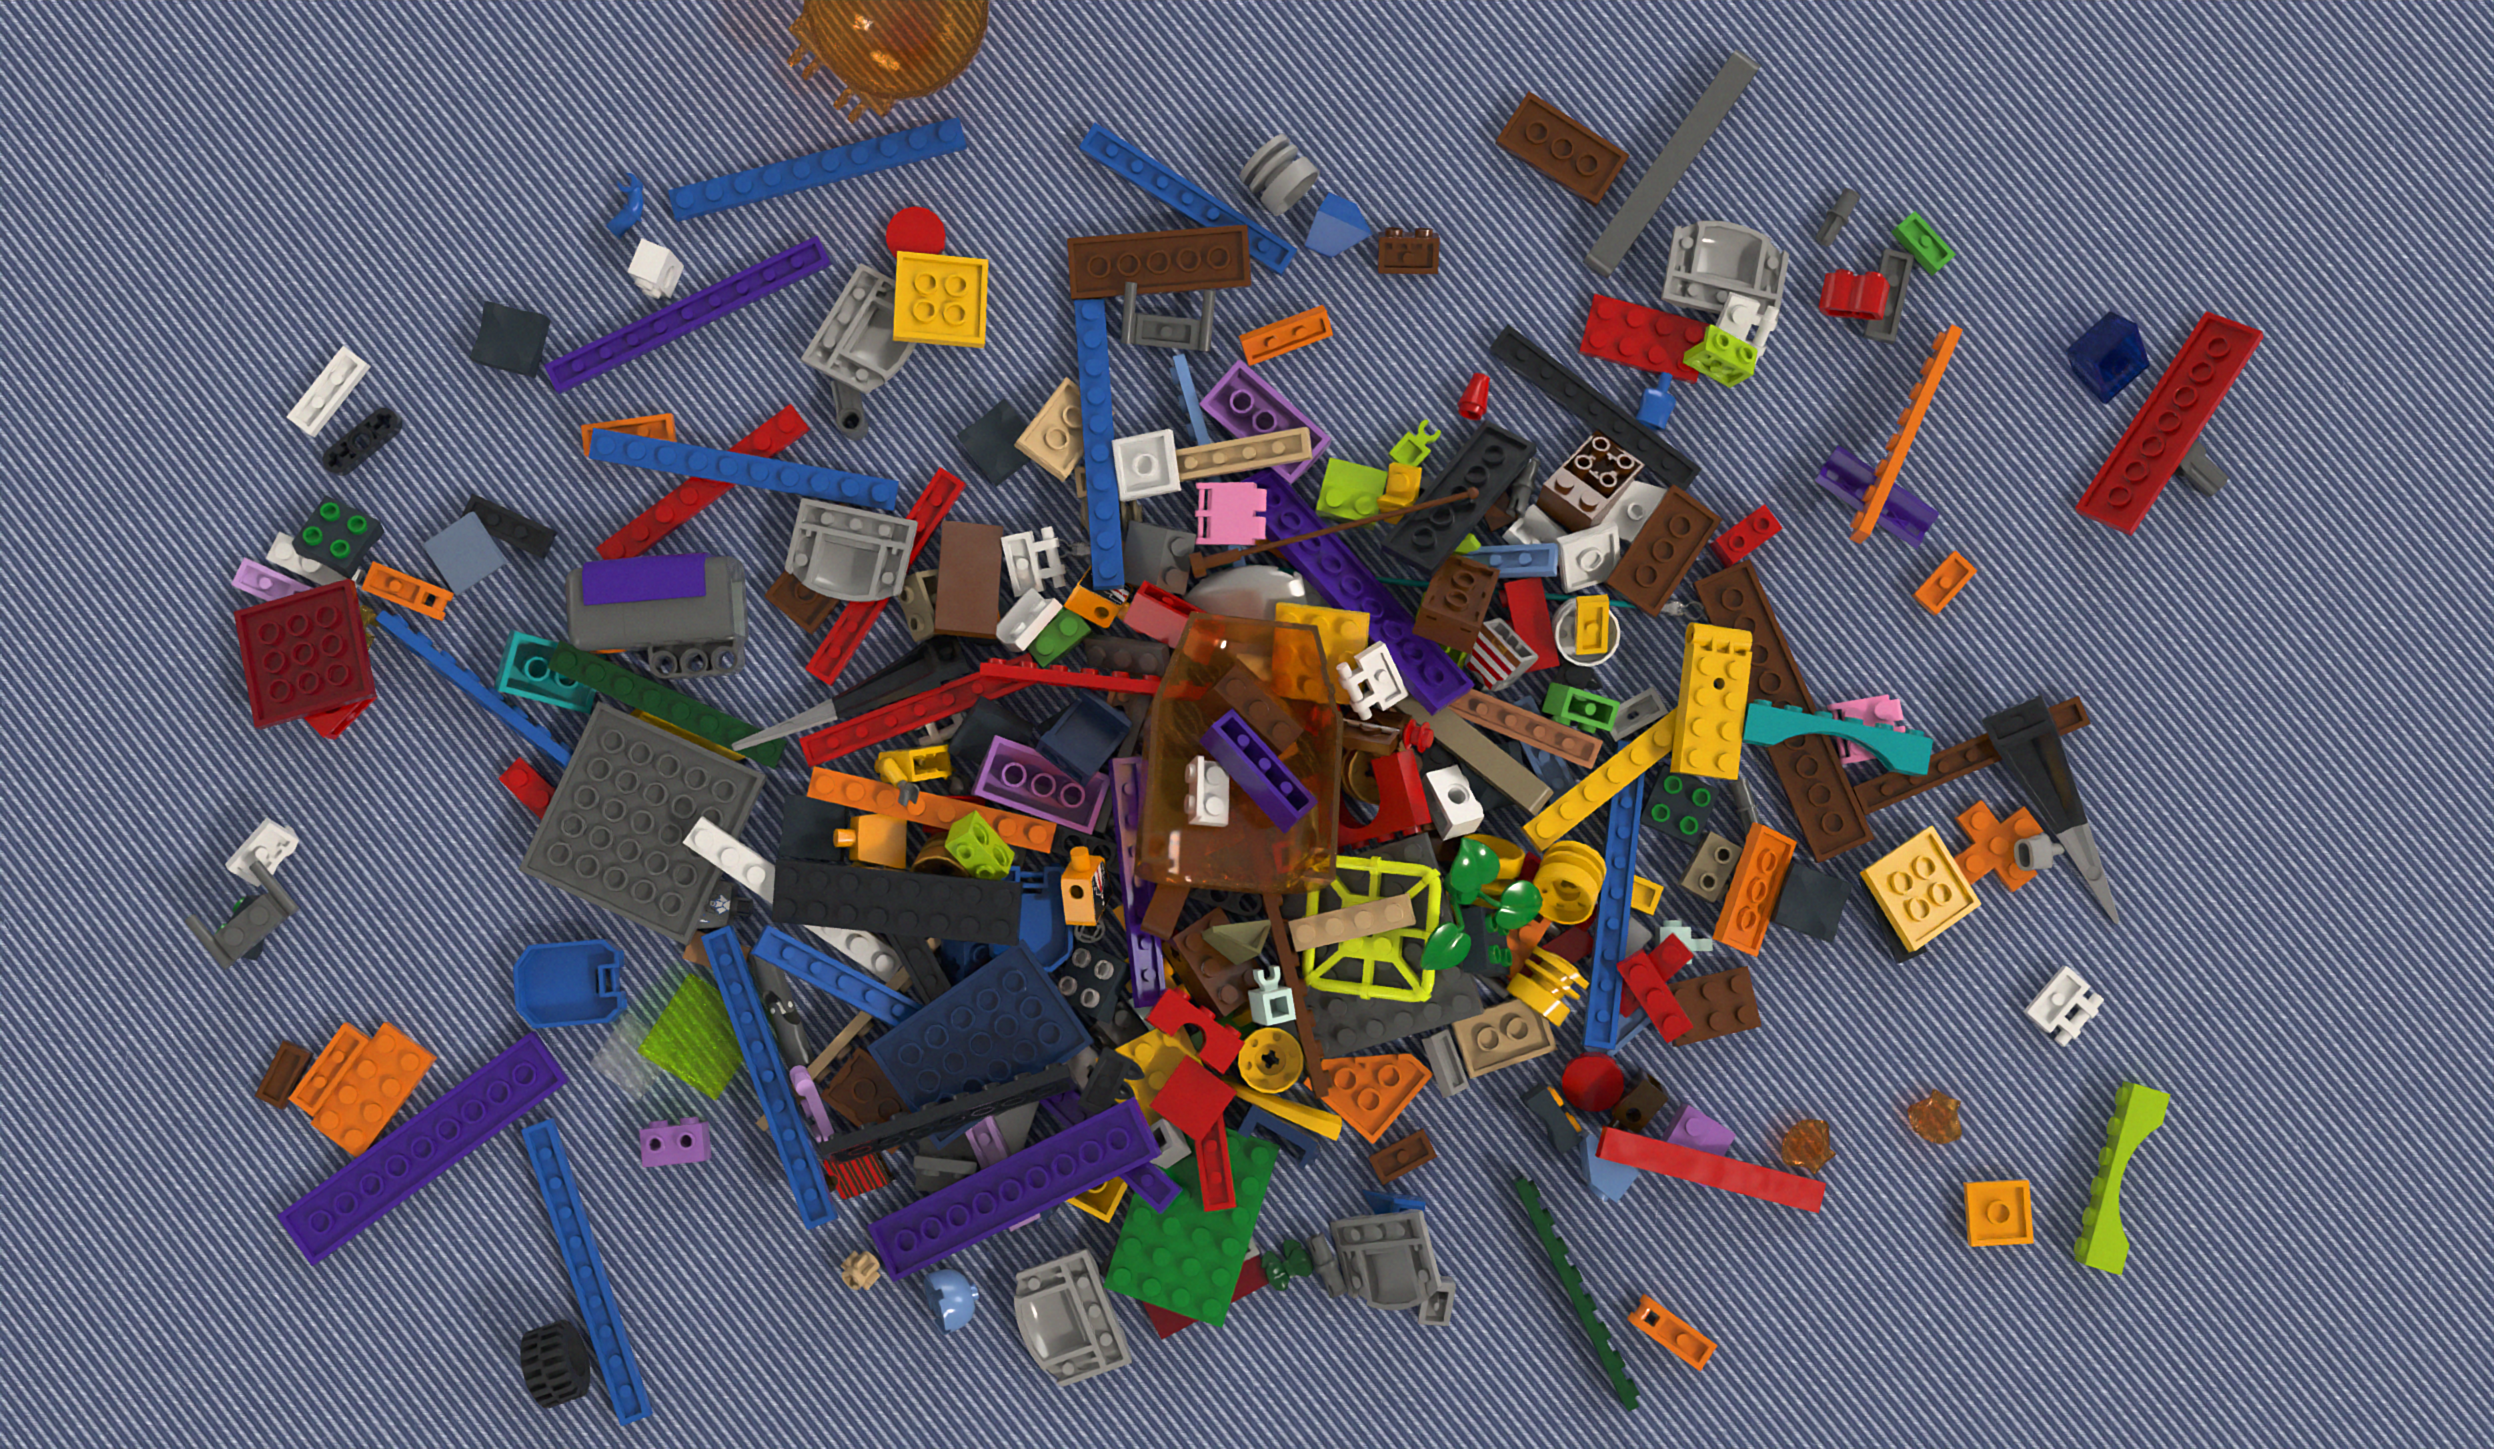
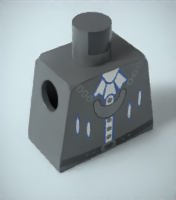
(724, 906)

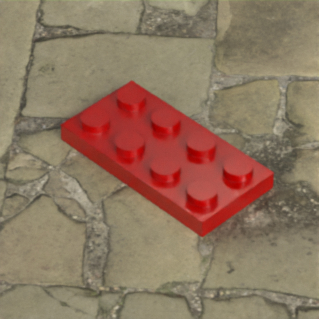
(1641, 337)

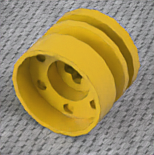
(1511, 862)
(1569, 881)
(1547, 985)
(1279, 1075)

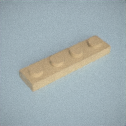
(1352, 922)

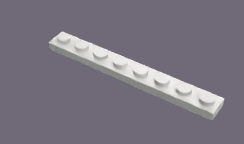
(759, 877)

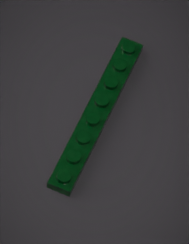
(663, 702)
(1582, 1302)

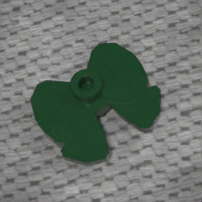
(1296, 1264)

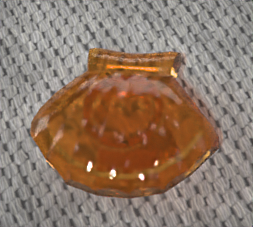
(1936, 1118)
(1807, 1145)

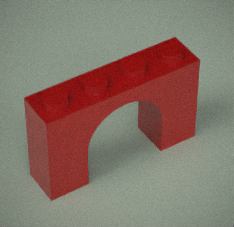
(1400, 808)

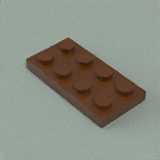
(1562, 149)
(1663, 551)
(800, 602)

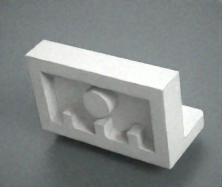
(1026, 620)
(1207, 794)
(268, 844)

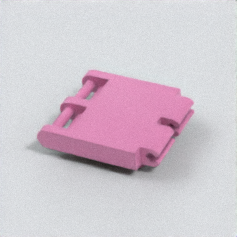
(1231, 513)
(1872, 711)

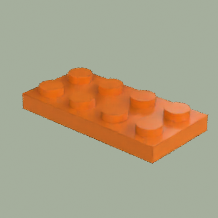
(1754, 889)
(373, 1090)

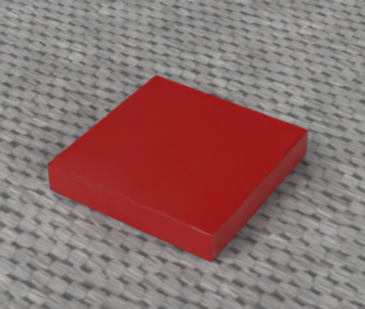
(1193, 1099)

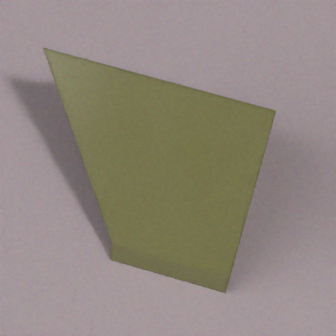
(1239, 940)

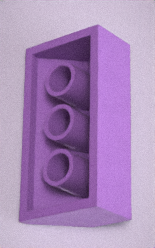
(1253, 408)
(1032, 784)

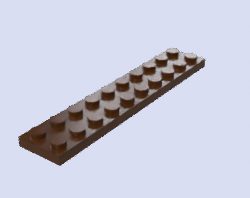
(1803, 763)

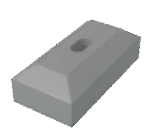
(1646, 705)
(1445, 1063)

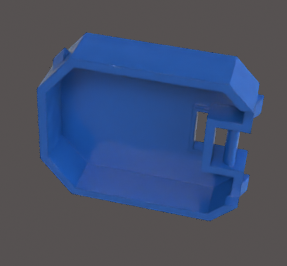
(1042, 917)
(560, 983)

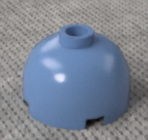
(950, 1299)

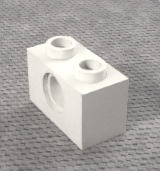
(655, 269)
(1451, 802)

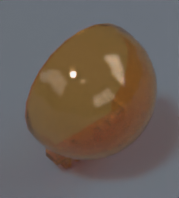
(890, 46)

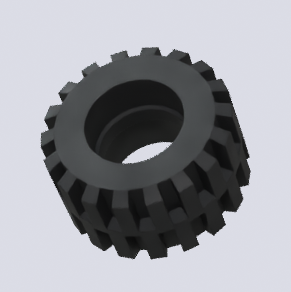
(555, 1364)

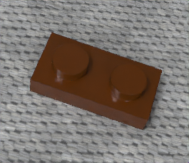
(1402, 1156)

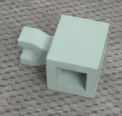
(1684, 934)
(1271, 1001)

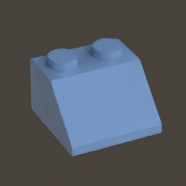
(1605, 1177)

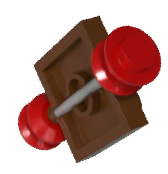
(1384, 732)

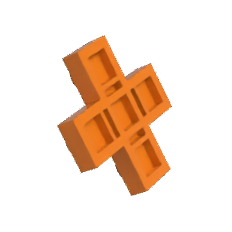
(1994, 844)

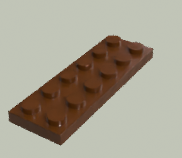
(1159, 262)

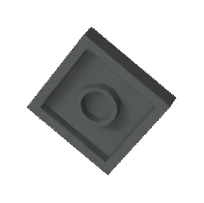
(946, 1166)

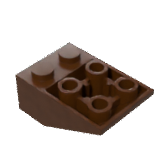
(1589, 483)

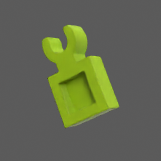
(1411, 448)

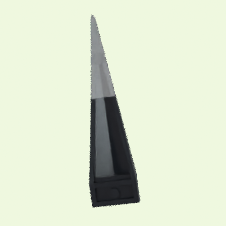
(907, 676)
(2035, 753)

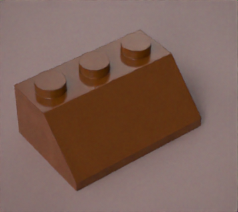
(1256, 704)

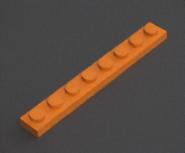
(1899, 443)
(929, 809)

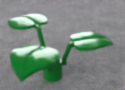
(1471, 868)

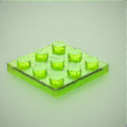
(695, 1039)

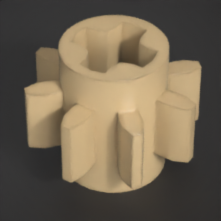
(860, 1270)

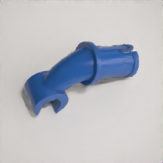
(632, 210)

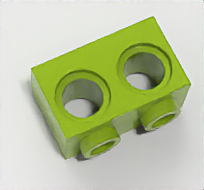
(979, 848)

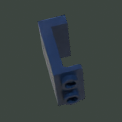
(1084, 737)
(1284, 1128)

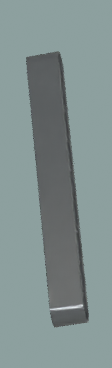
(1671, 163)

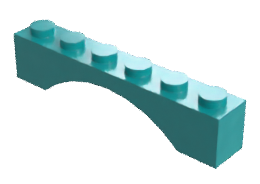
(1897, 751)

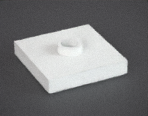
(1146, 465)
(1634, 509)
(1588, 556)

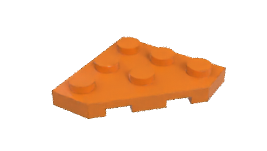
(1373, 1089)

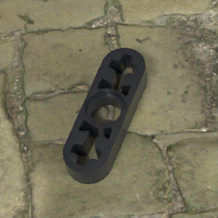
(351, 462)

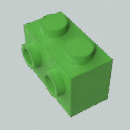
(1059, 638)
(1580, 706)

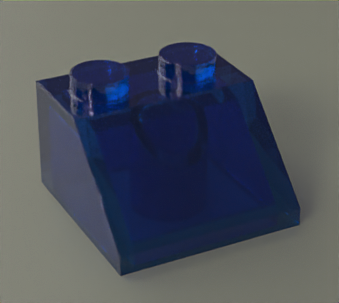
(2108, 356)

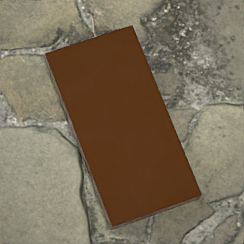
(968, 579)

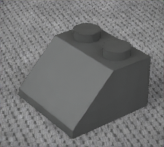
(1157, 555)

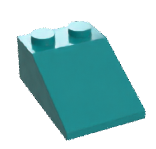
(526, 674)

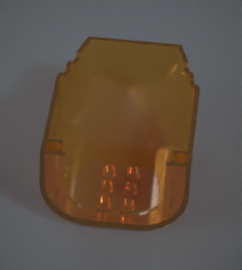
(1251, 849)

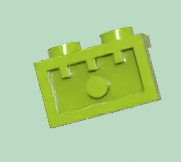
(1722, 357)

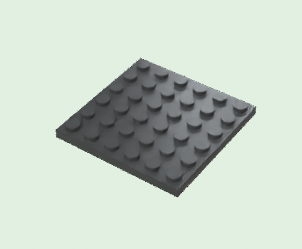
(624, 818)
(1353, 1023)

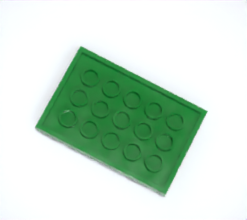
(1188, 1255)

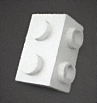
(1533, 529)

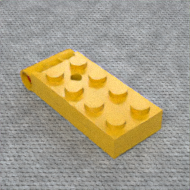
(1711, 717)

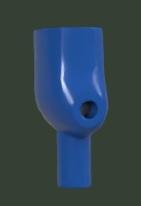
(1656, 404)

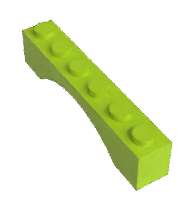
(2136, 1116)

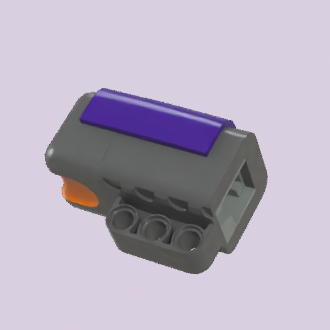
(664, 607)

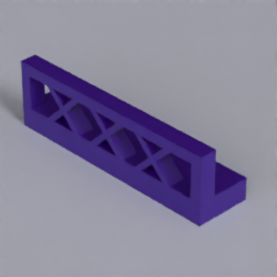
(1902, 511)

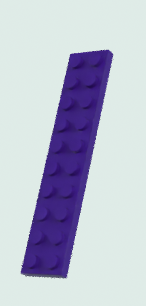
(1350, 586)
(423, 1148)
(1014, 1189)

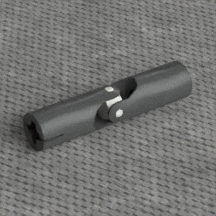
(789, 1030)

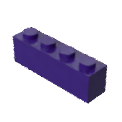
(1258, 771)

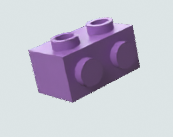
(675, 1143)

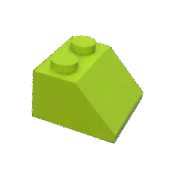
(1350, 492)

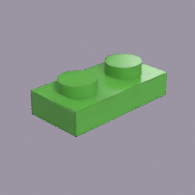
(1923, 243)

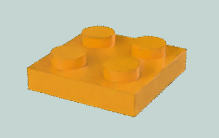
(1998, 1212)

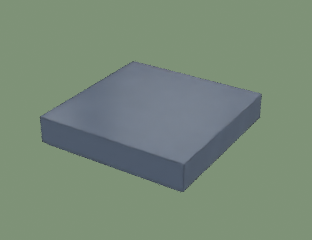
(464, 553)

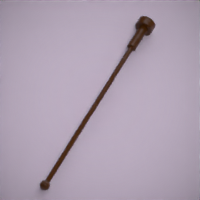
(1201, 563)

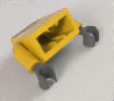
(916, 765)

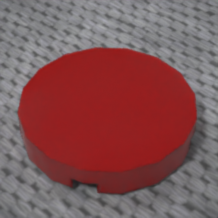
(916, 231)
(1593, 1081)

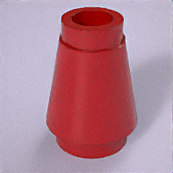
(1475, 397)

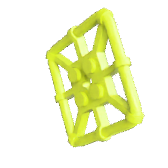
(1381, 946)

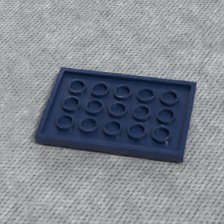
(979, 1033)

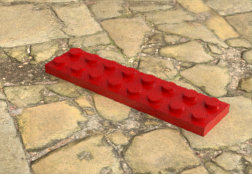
(2169, 422)

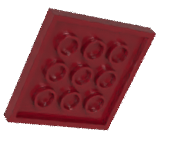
(304, 654)

